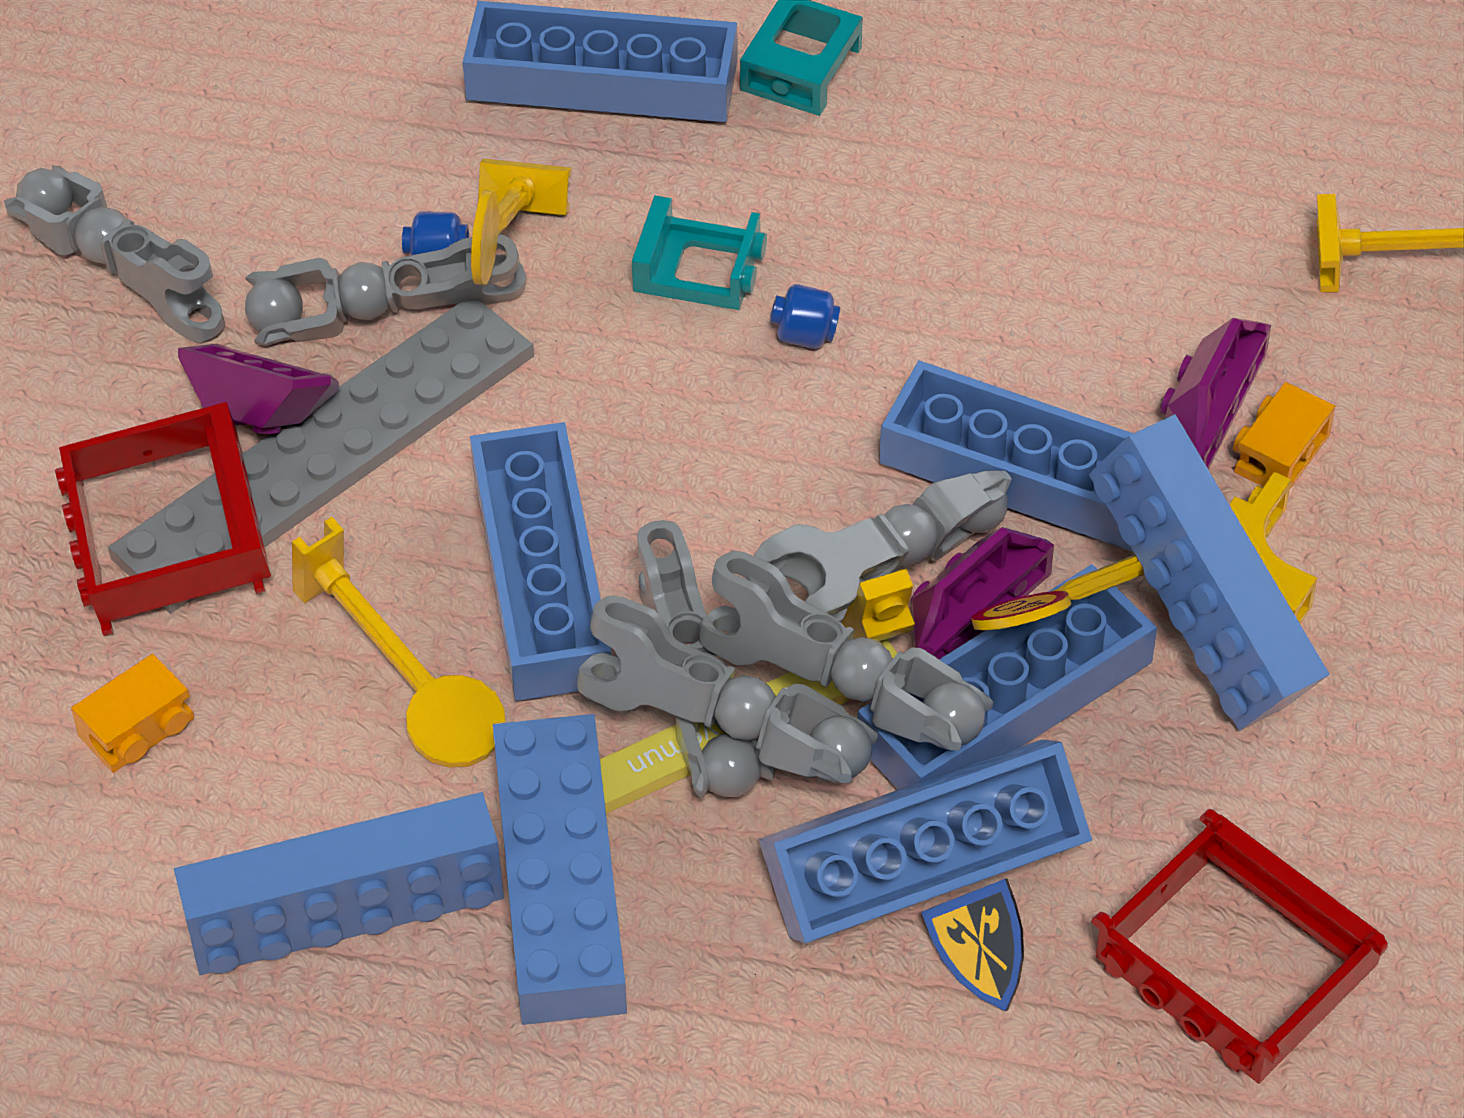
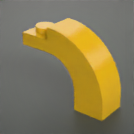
(1258, 519)
(881, 607)

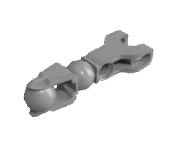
(154, 268)
(369, 290)
(905, 535)
(670, 588)
(800, 638)
(699, 688)

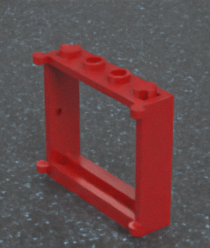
(180, 581)
(1283, 890)

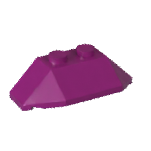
(1217, 382)
(255, 387)
(988, 573)

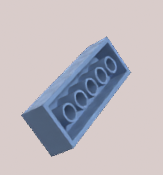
(601, 61)
(963, 426)
(537, 556)
(1207, 573)
(1033, 677)
(925, 840)
(559, 870)
(340, 883)

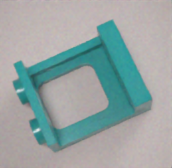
(792, 75)
(663, 246)

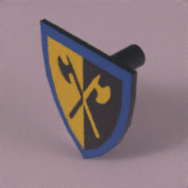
(981, 941)

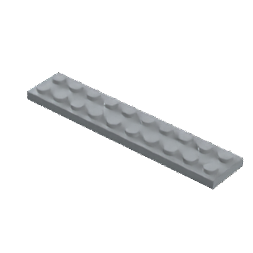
(341, 440)

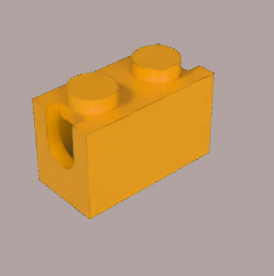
(1284, 436)
(132, 713)

